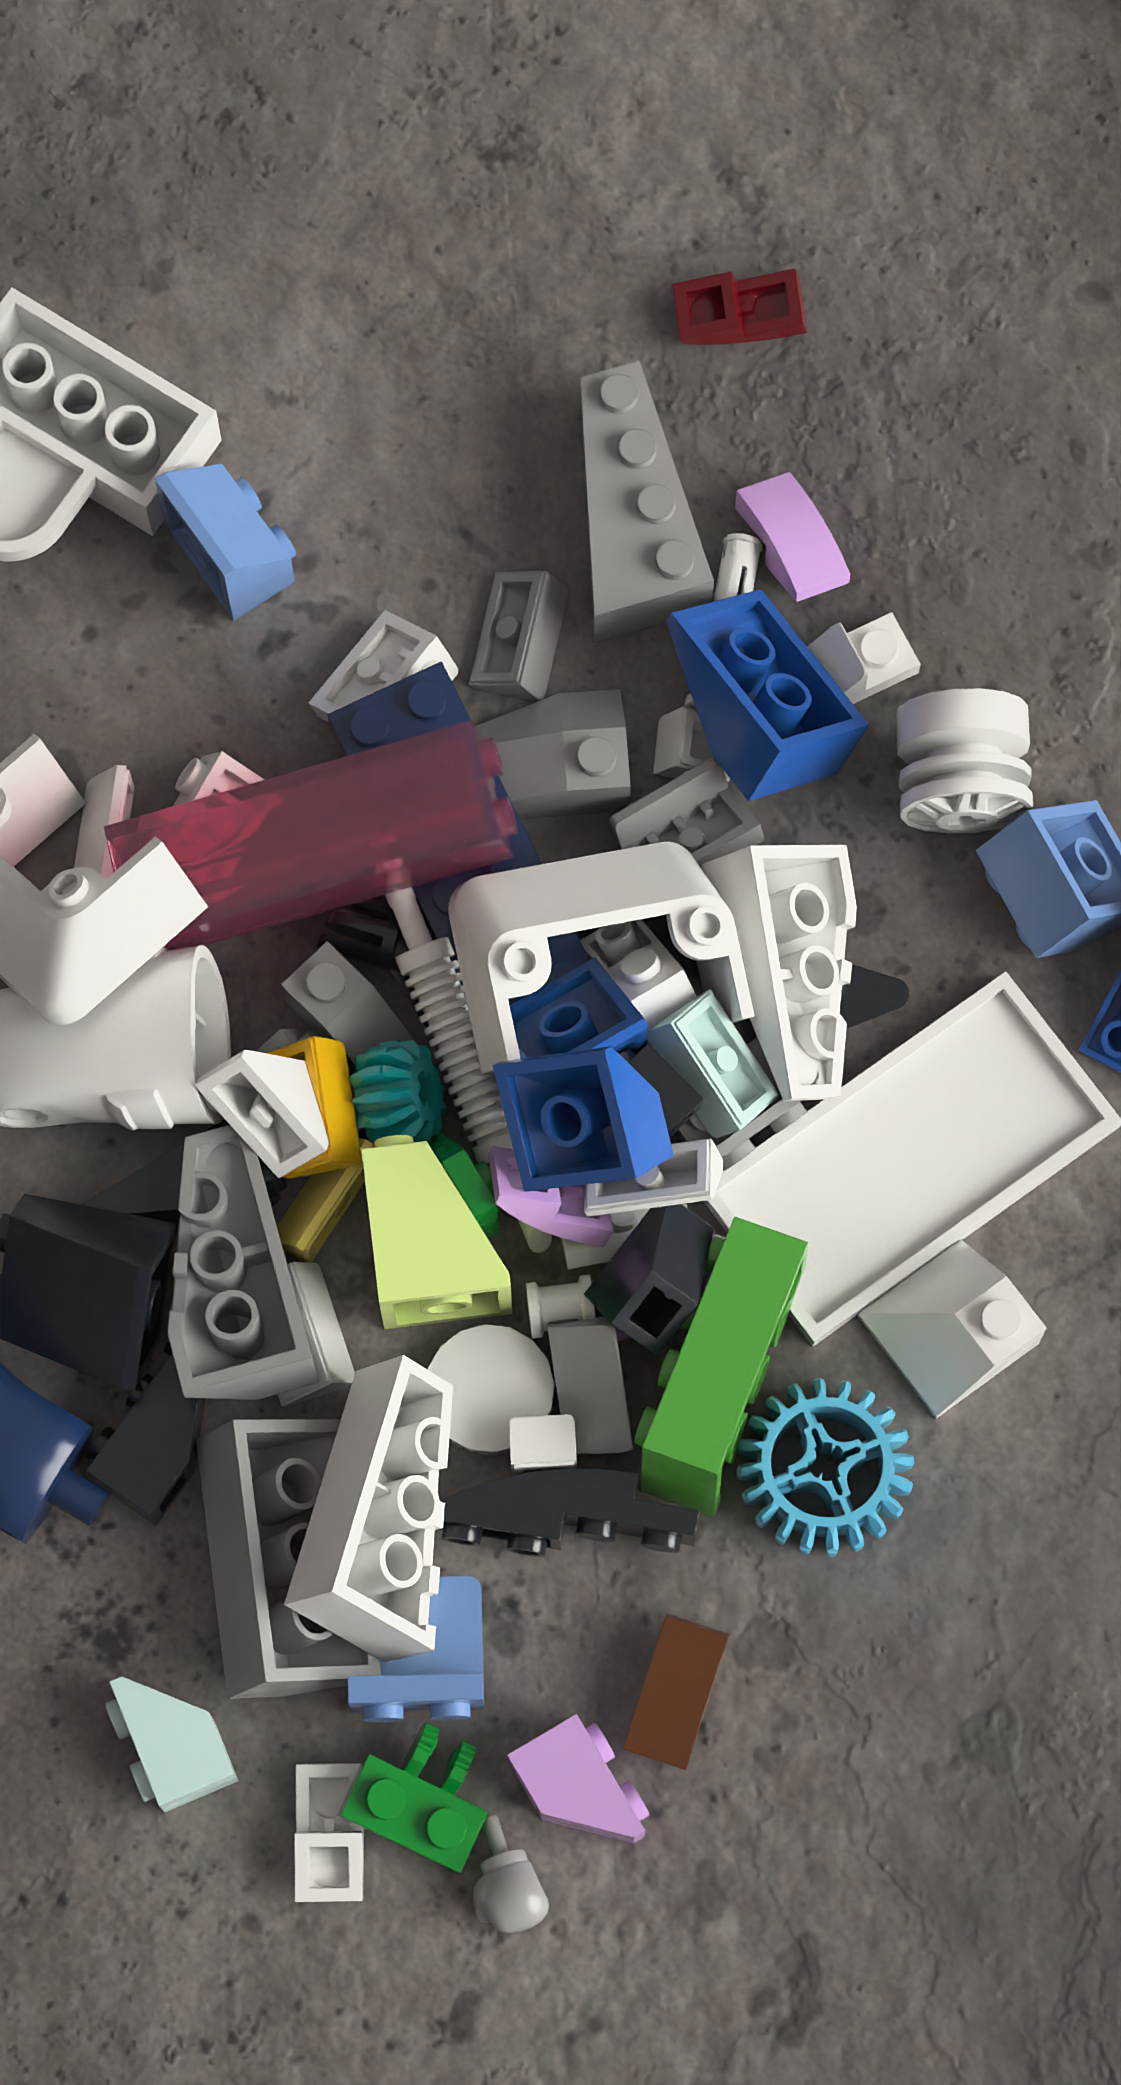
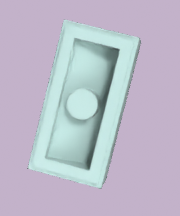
(715, 1062)

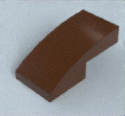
(676, 1691)

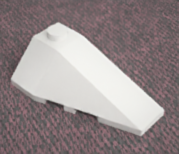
(791, 934)

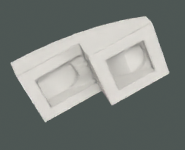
(326, 1846)

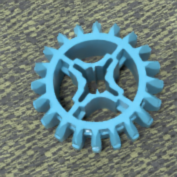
(797, 1480)

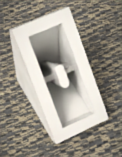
(269, 1106)

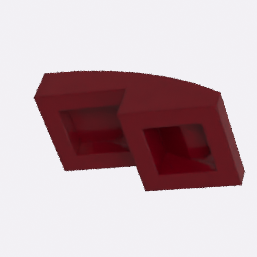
(740, 311)

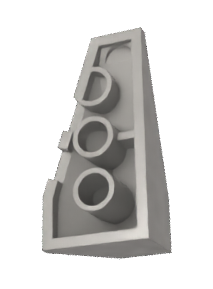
(564, 754)
(233, 1296)

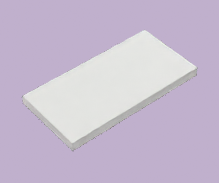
(918, 1152)

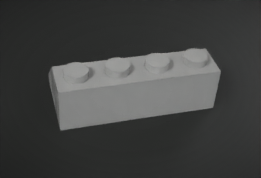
(257, 1509)

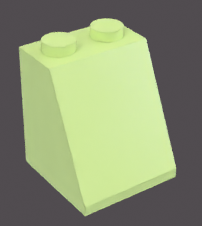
(426, 1242)

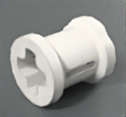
(558, 1304)

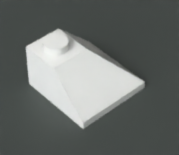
(953, 1326)

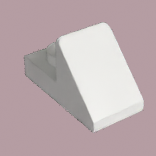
(866, 657)

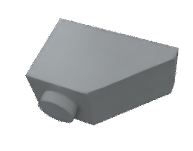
(341, 1004)

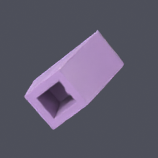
(572, 1784)

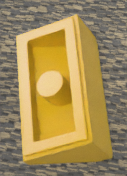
(332, 1088)

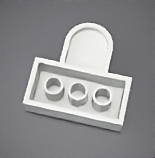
(82, 428)

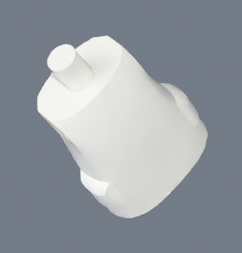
(124, 1059)

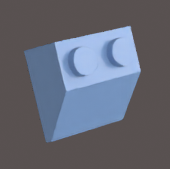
(225, 536)
(1057, 876)

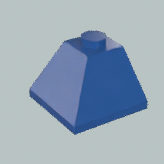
(581, 1118)

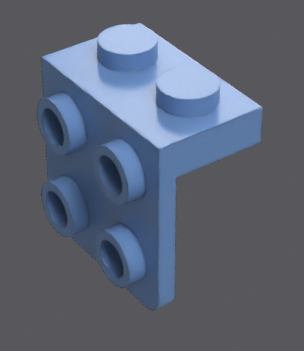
(438, 1681)

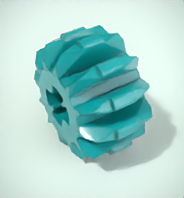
(398, 1091)

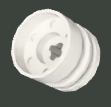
(963, 760)

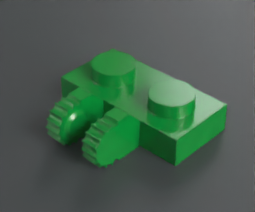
(413, 1811)

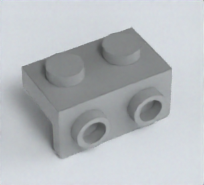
(690, 811)

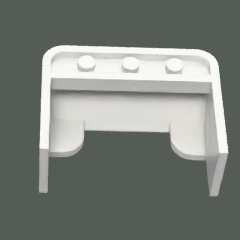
(507, 915)
(82, 931)

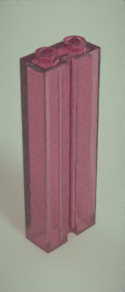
(332, 832)

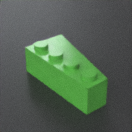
(719, 1365)

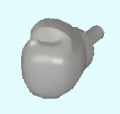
(509, 1890)

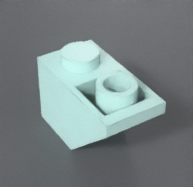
(175, 1743)

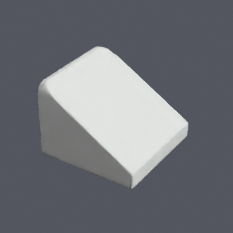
(680, 743)
(542, 1443)

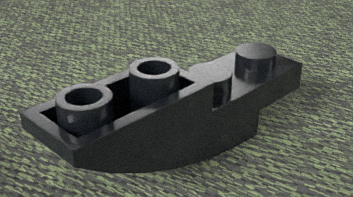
(536, 1506)

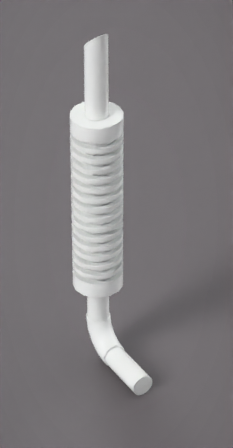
(449, 1021)

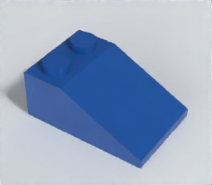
(762, 695)

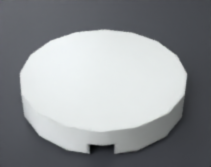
(493, 1380)

